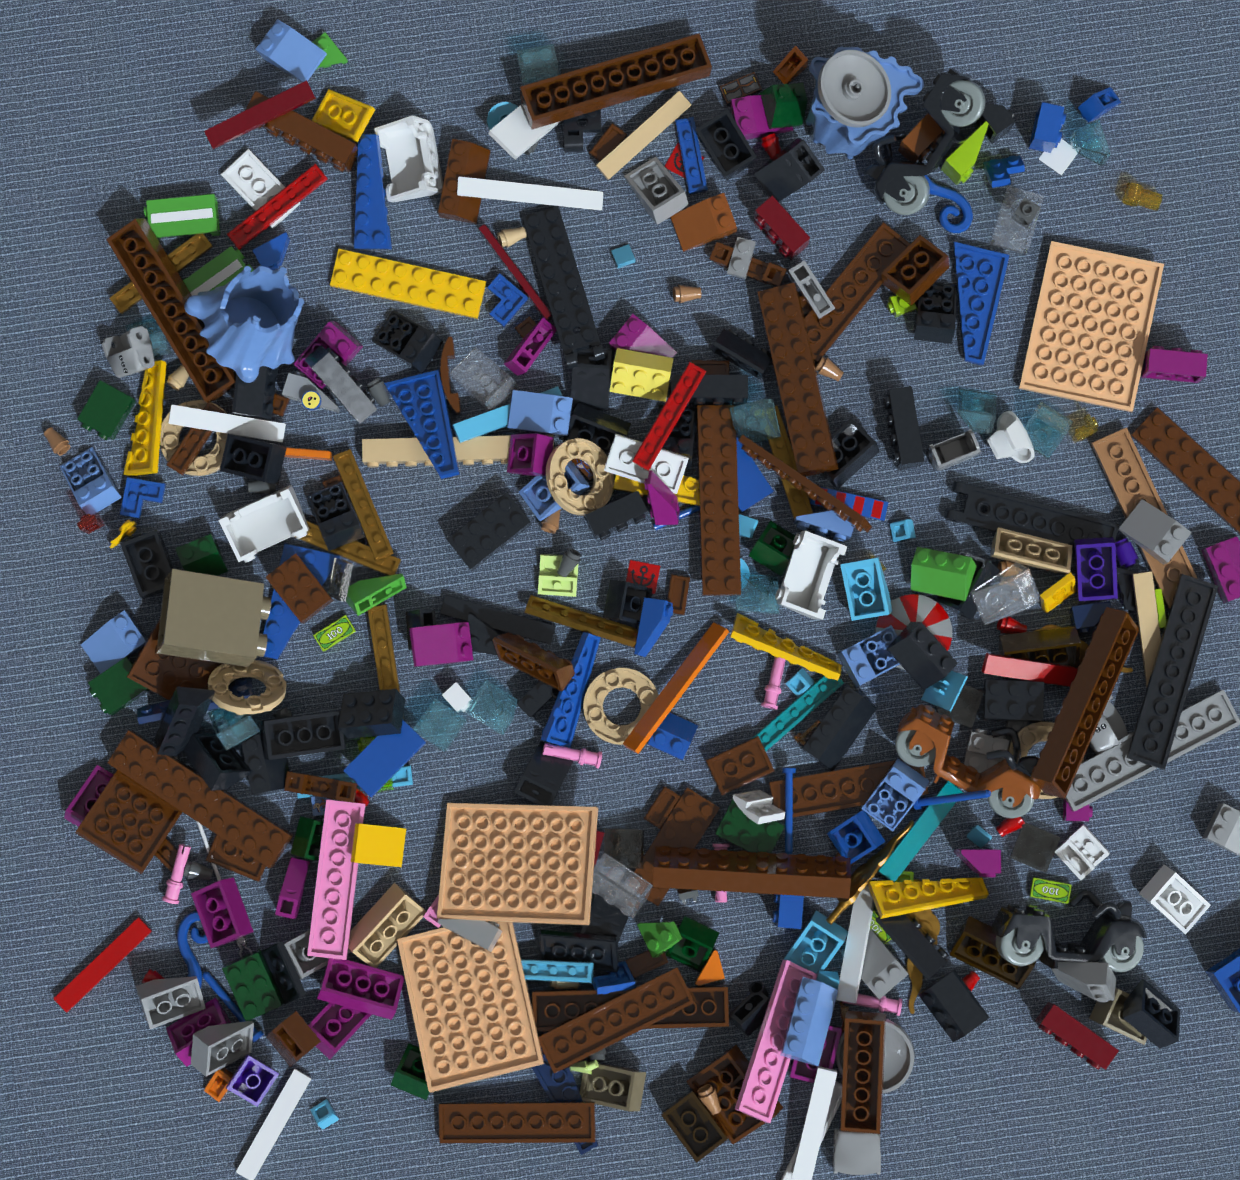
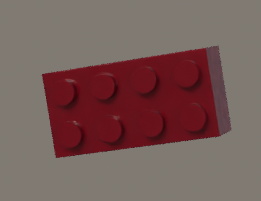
(1073, 1033)

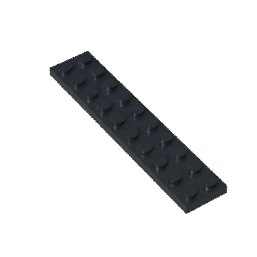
(1172, 672)

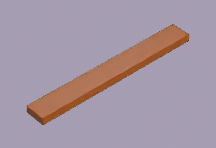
(675, 688)

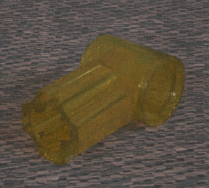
(1136, 195)

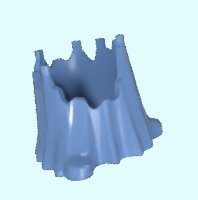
(853, 140)
(249, 320)

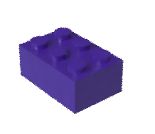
(1096, 569)

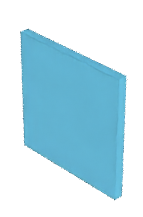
(945, 691)

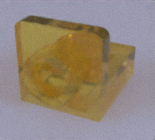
(1083, 432)

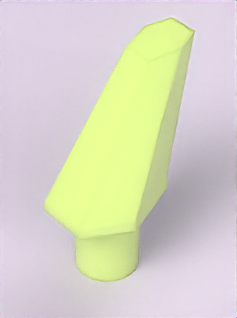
(584, 1067)

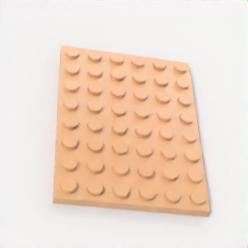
(1091, 326)
(518, 863)
(469, 1007)

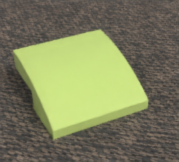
(551, 582)

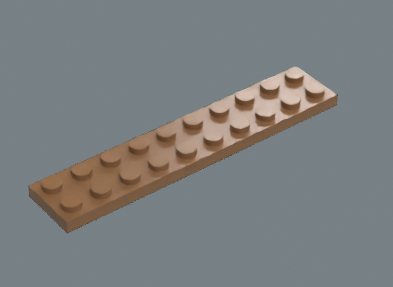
(1131, 484)

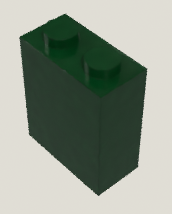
(106, 411)
(115, 689)

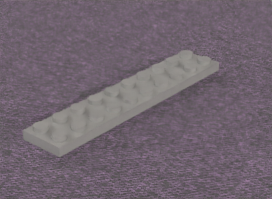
(1113, 770)

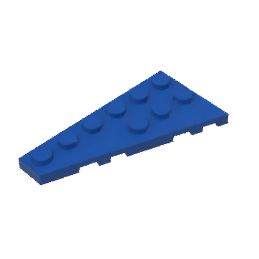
(979, 287)
(426, 412)
(281, 620)

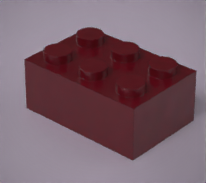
(781, 228)

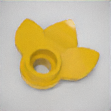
(126, 529)

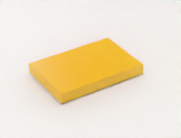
(343, 115)
(378, 845)

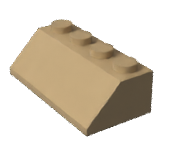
(1032, 551)
(383, 924)

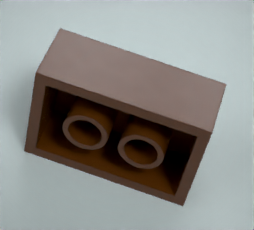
(915, 270)
(299, 588)

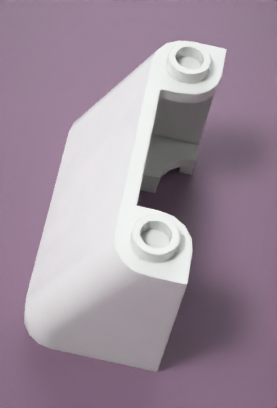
(411, 159)
(264, 523)
(809, 574)

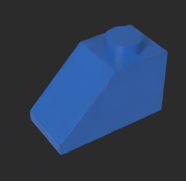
(1099, 104)
(272, 252)

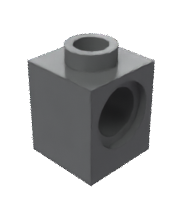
(1025, 212)

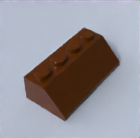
(464, 161)
(534, 660)

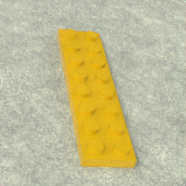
(408, 283)

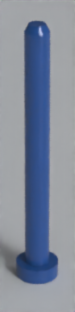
(951, 798)
(789, 809)
(229, 1003)

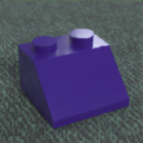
(252, 1080)

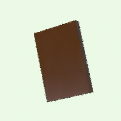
(740, 765)
(234, 859)

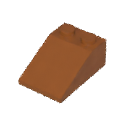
(704, 222)

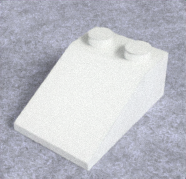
(1174, 899)

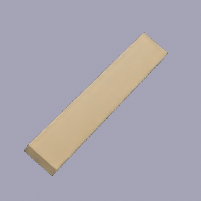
(643, 135)
(1147, 619)

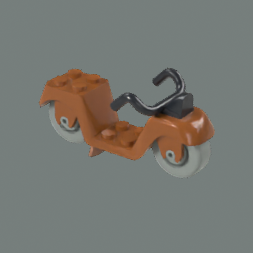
(925, 739)

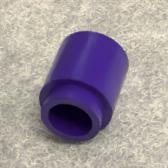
(1125, 553)

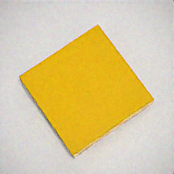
(1058, 593)

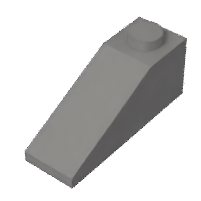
(811, 289)
(298, 384)
(479, 932)

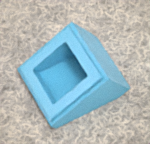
(623, 256)
(747, 526)
(902, 530)
(800, 682)
(979, 836)
(828, 977)
(324, 1114)

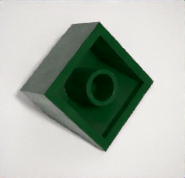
(785, 105)
(774, 548)
(202, 556)
(308, 838)
(695, 944)
(410, 1073)

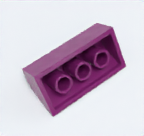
(361, 987)

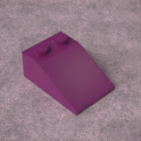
(751, 117)
(639, 337)
(441, 644)
(87, 795)
(336, 1026)

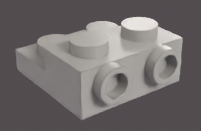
(979, 745)

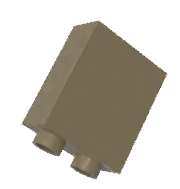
(212, 618)

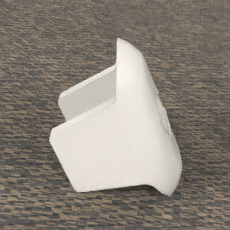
(1011, 439)

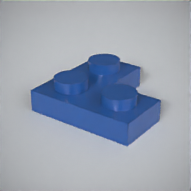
(999, 169)
(511, 299)
(136, 492)
(614, 981)

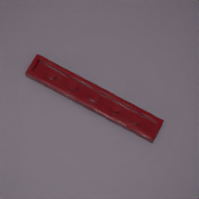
(259, 114)
(514, 271)

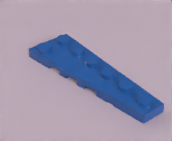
(370, 212)
(567, 707)

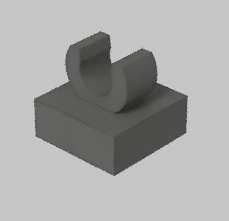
(686, 894)

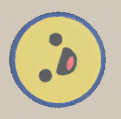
(311, 400)

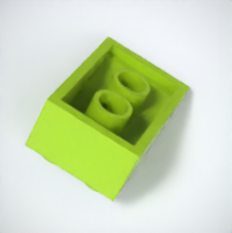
(961, 161)

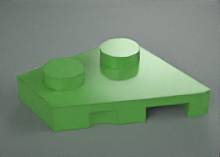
(333, 56)
(659, 936)

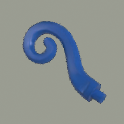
(961, 201)
(192, 964)

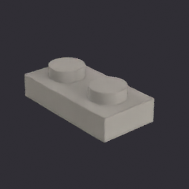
(741, 258)

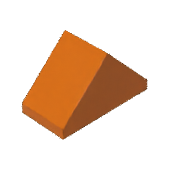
(791, 66)
(711, 971)
(217, 1085)

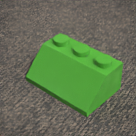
(942, 573)

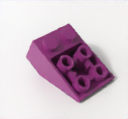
(335, 338)

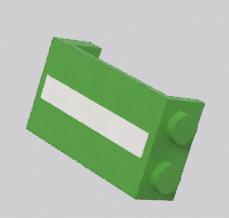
(183, 216)
(216, 272)

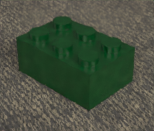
(747, 834)
(252, 985)

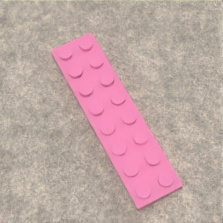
(335, 881)
(767, 1067)

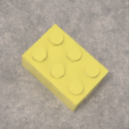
(641, 374)

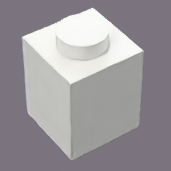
(457, 698)

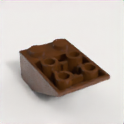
(293, 1038)

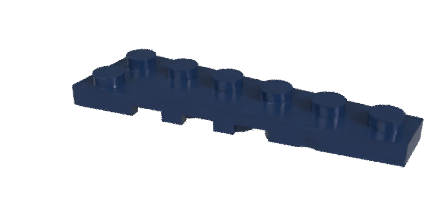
(155, 712)
(561, 1088)

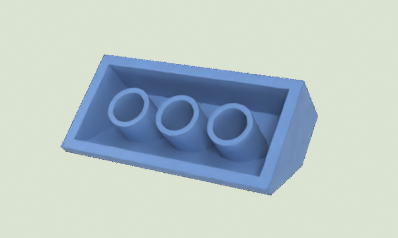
(809, 1021)

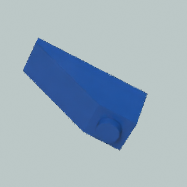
(653, 621)

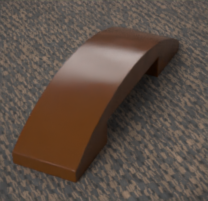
(758, 270)
(449, 353)
(320, 787)

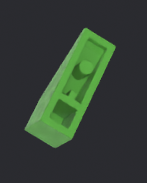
(371, 592)

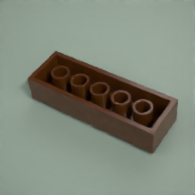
(310, 137)
(863, 1072)

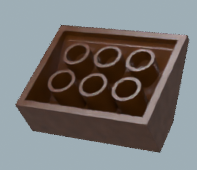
(727, 1076)

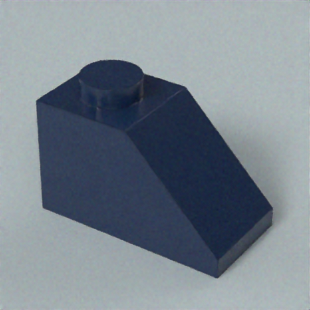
(1087, 616)

